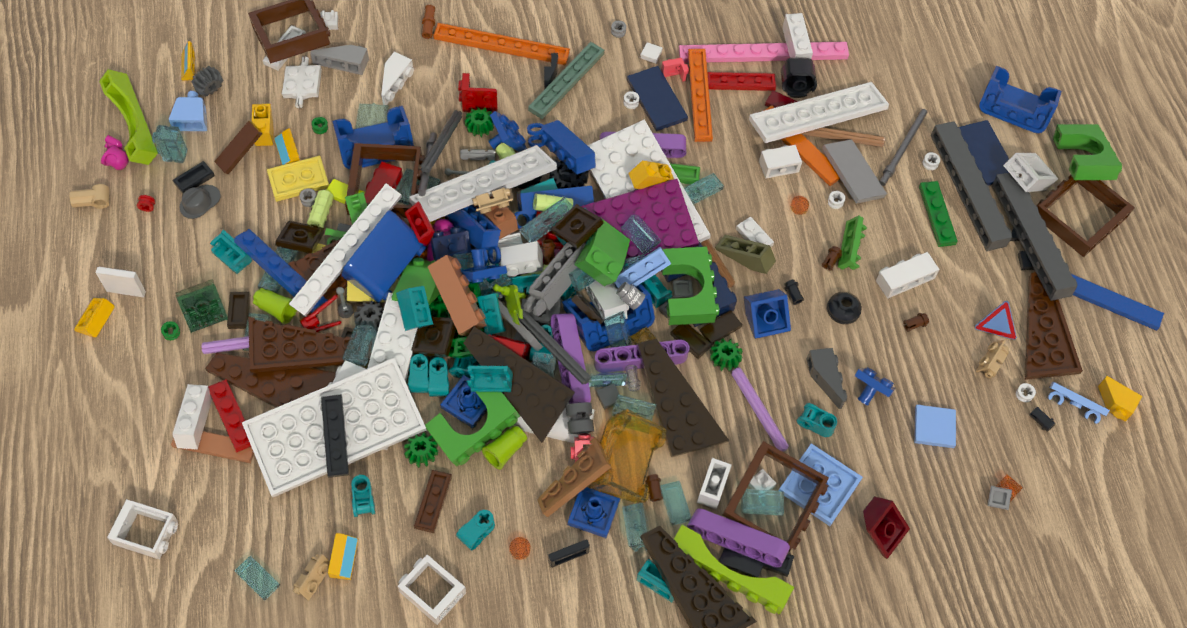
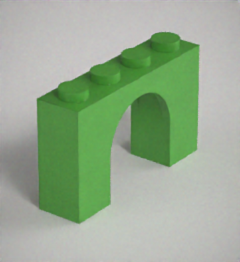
(1088, 137)
(702, 307)
(461, 447)

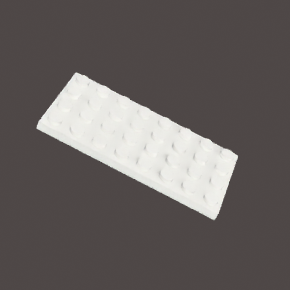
(624, 151)
(291, 437)

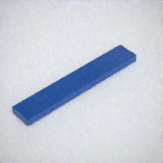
(1118, 303)

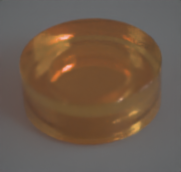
(799, 205)
(520, 548)

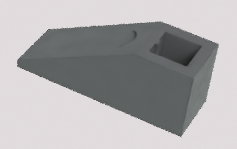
(824, 371)

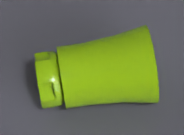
(274, 304)
(504, 447)

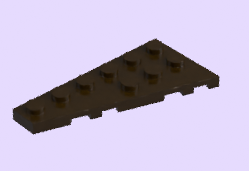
(533, 392)
(696, 593)

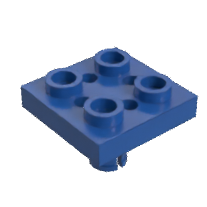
(507, 132)
(480, 270)
(873, 385)
(463, 398)
(596, 505)

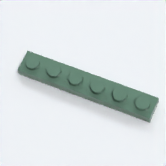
(566, 80)

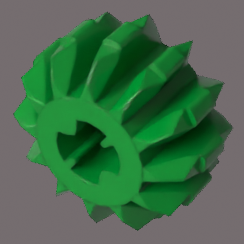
(479, 122)
(726, 354)
(421, 456)

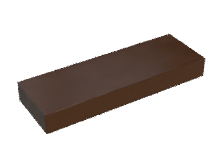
(238, 147)
(433, 501)

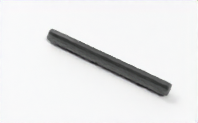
(441, 141)
(554, 348)

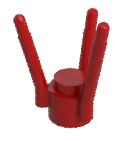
(311, 320)

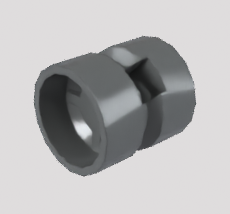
(581, 425)

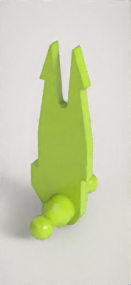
(513, 300)

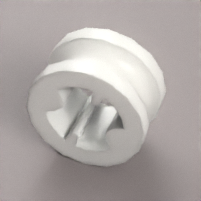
(631, 95)
(933, 157)
(839, 195)
(1031, 392)

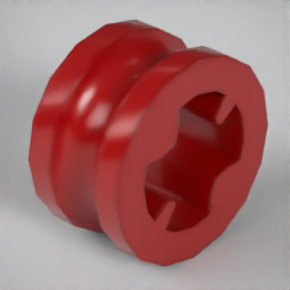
(146, 203)

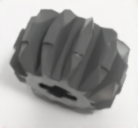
(207, 81)
(372, 310)

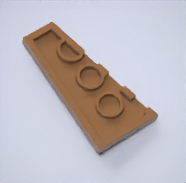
(583, 472)

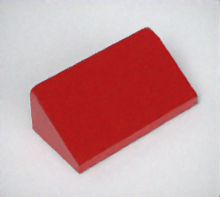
(420, 223)

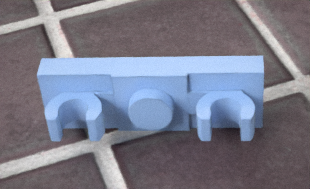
(644, 268)
(1078, 401)

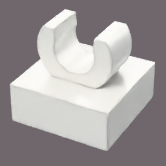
(330, 19)
(762, 481)

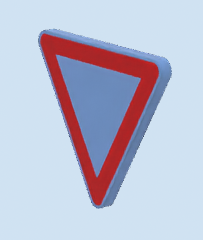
(999, 322)

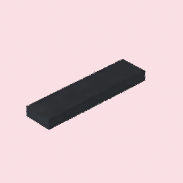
(335, 436)

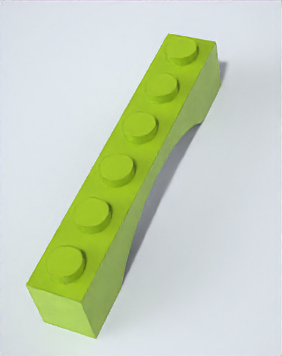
(120, 91)
(769, 591)

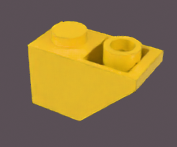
(263, 121)
(650, 174)

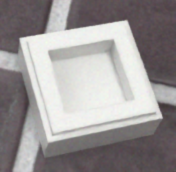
(651, 53)

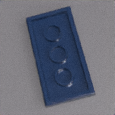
(657, 98)
(986, 149)

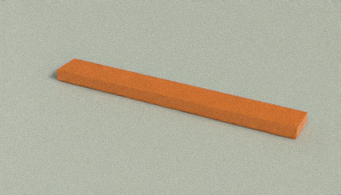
(500, 43)

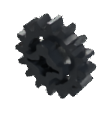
(567, 178)

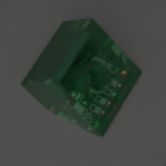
(201, 305)

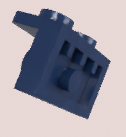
(450, 242)

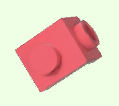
(674, 67)
(583, 438)

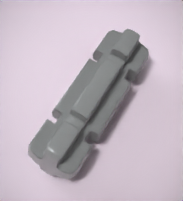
(477, 154)

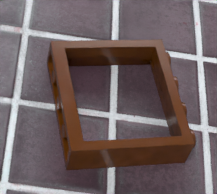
(295, 45)
(384, 152)
(1100, 191)
(796, 466)

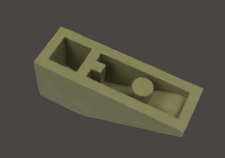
(747, 253)

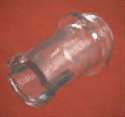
(633, 382)

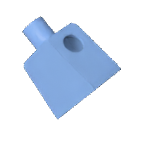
(189, 113)

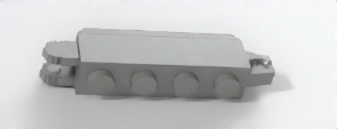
(553, 280)

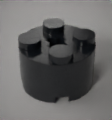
(798, 77)

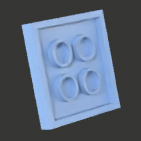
(841, 484)

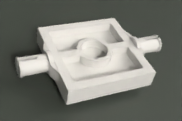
(301, 82)

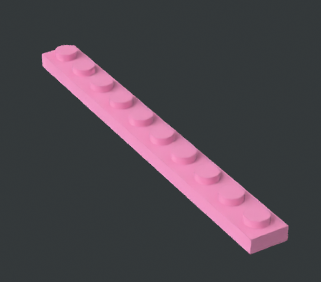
(764, 52)

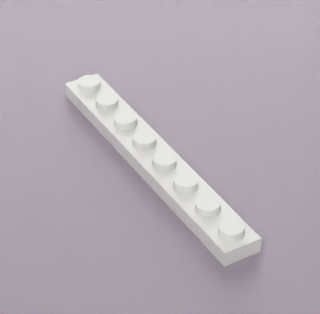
(344, 250)

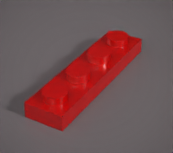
(230, 414)

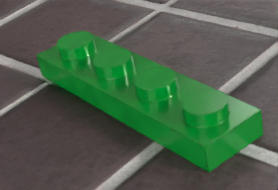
(938, 214)

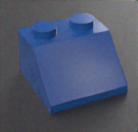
(767, 313)

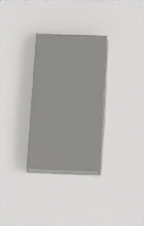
(854, 171)

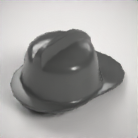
(199, 200)

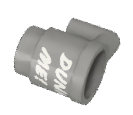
(630, 295)

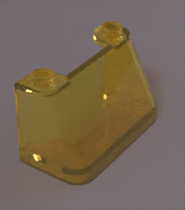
(629, 449)

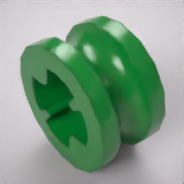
(319, 130)
(176, 331)

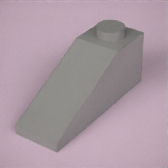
(343, 58)

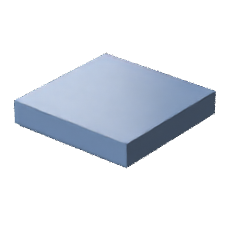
(935, 426)

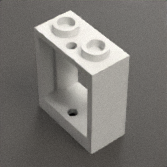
(1035, 173)
(125, 520)
(446, 603)

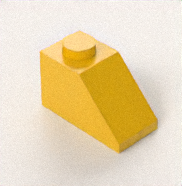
(1118, 398)

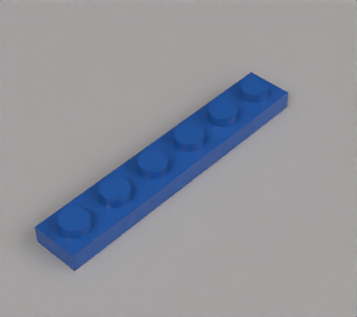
(273, 264)

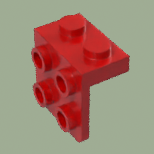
(476, 97)

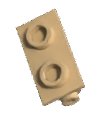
(500, 199)
(996, 352)
(316, 569)

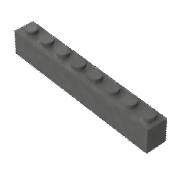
(971, 186)
(1035, 237)

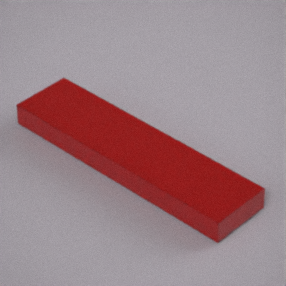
(741, 81)

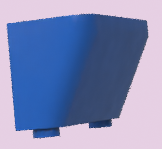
(1017, 105)
(394, 132)
(382, 257)
(595, 334)

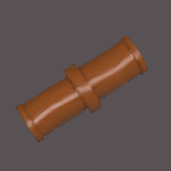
(428, 21)

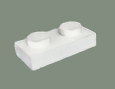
(752, 231)

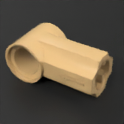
(96, 197)

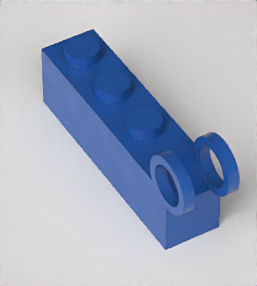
(564, 145)
(580, 196)
(480, 229)

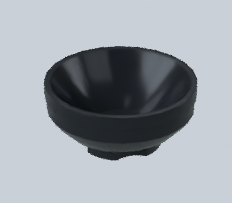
(844, 314)

